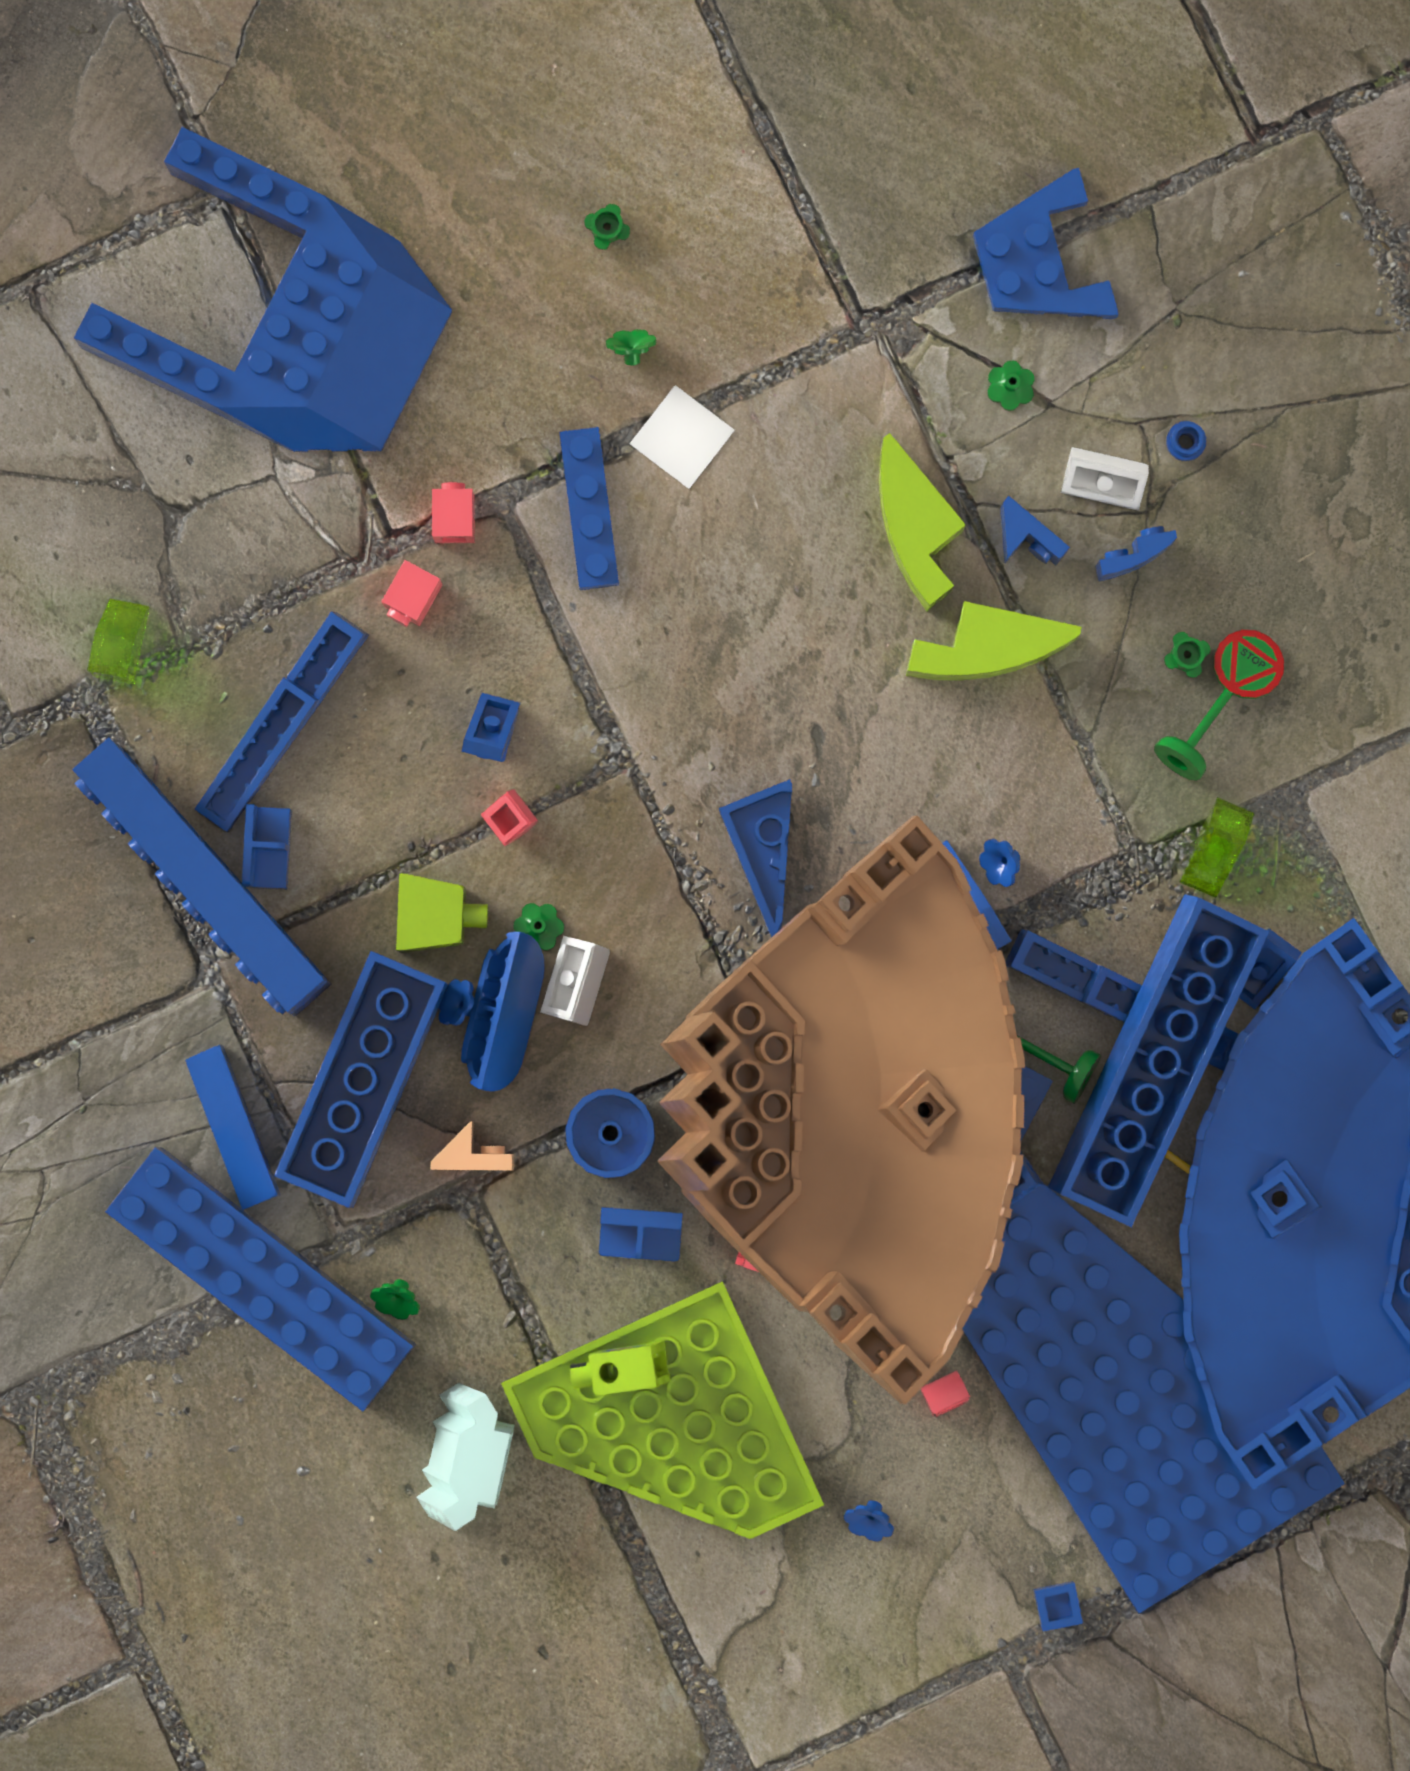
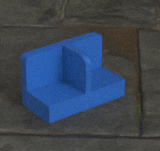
(266, 847)
(640, 1234)

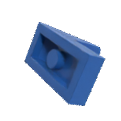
(1021, 526)
(491, 728)
(1271, 965)

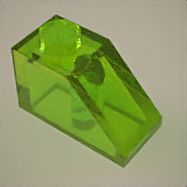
(118, 641)
(1217, 847)

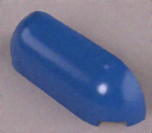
(503, 1012)

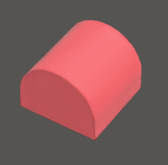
(509, 817)
(945, 1394)

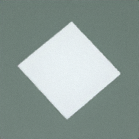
(682, 436)

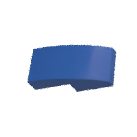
(1145, 549)

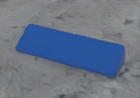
(232, 1127)

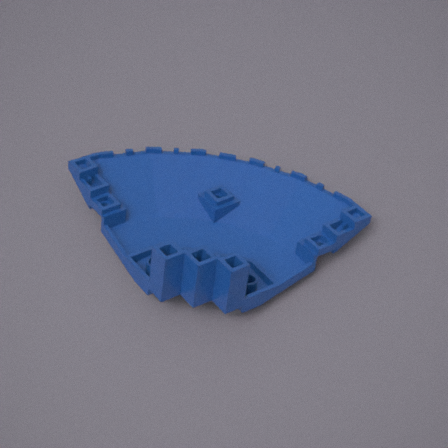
(1314, 1294)

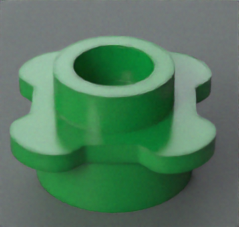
(611, 216)
(1176, 658)

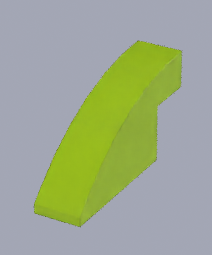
(915, 522)
(990, 644)

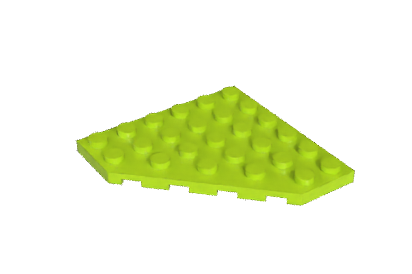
(697, 1444)

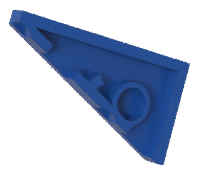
(760, 838)

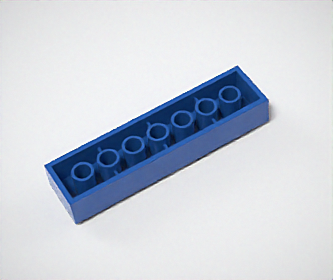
(201, 876)
(1158, 1059)
(260, 1278)

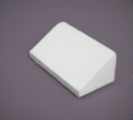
(1105, 478)
(575, 980)

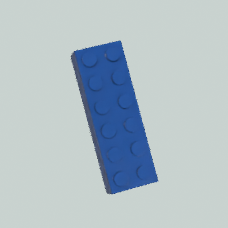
(361, 1080)

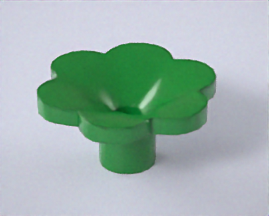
(631, 344)
(1010, 395)
(547, 916)
(395, 1299)

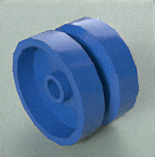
(607, 1157)

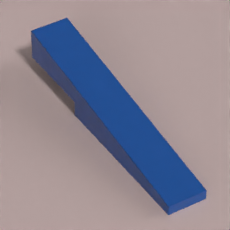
(281, 720)
(1088, 983)

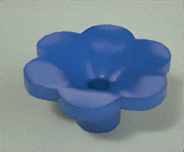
(1000, 862)
(456, 1002)
(869, 1521)

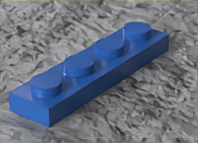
(589, 508)

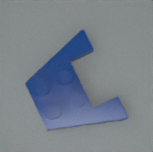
(1024, 261)

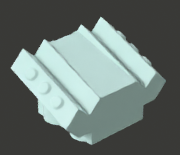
(465, 1458)

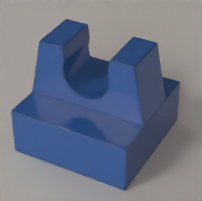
(1058, 1606)

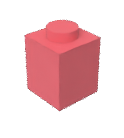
(453, 514)
(411, 594)

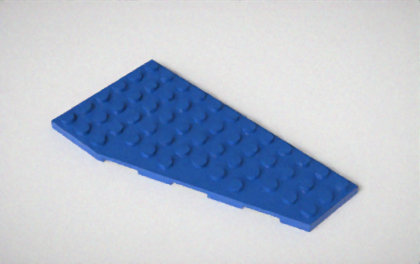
(1114, 1403)

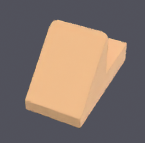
(460, 1155)

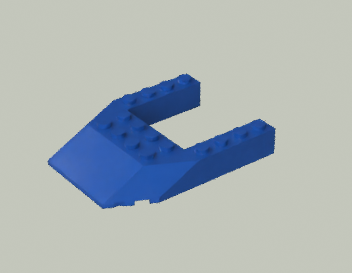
(335, 339)

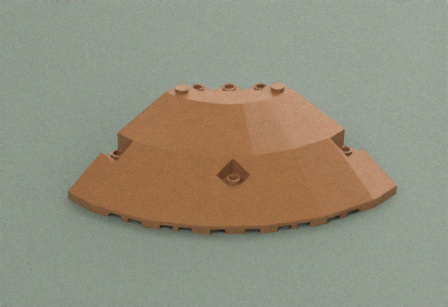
(811, 1099)

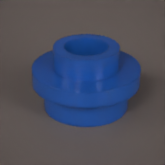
(1189, 429)

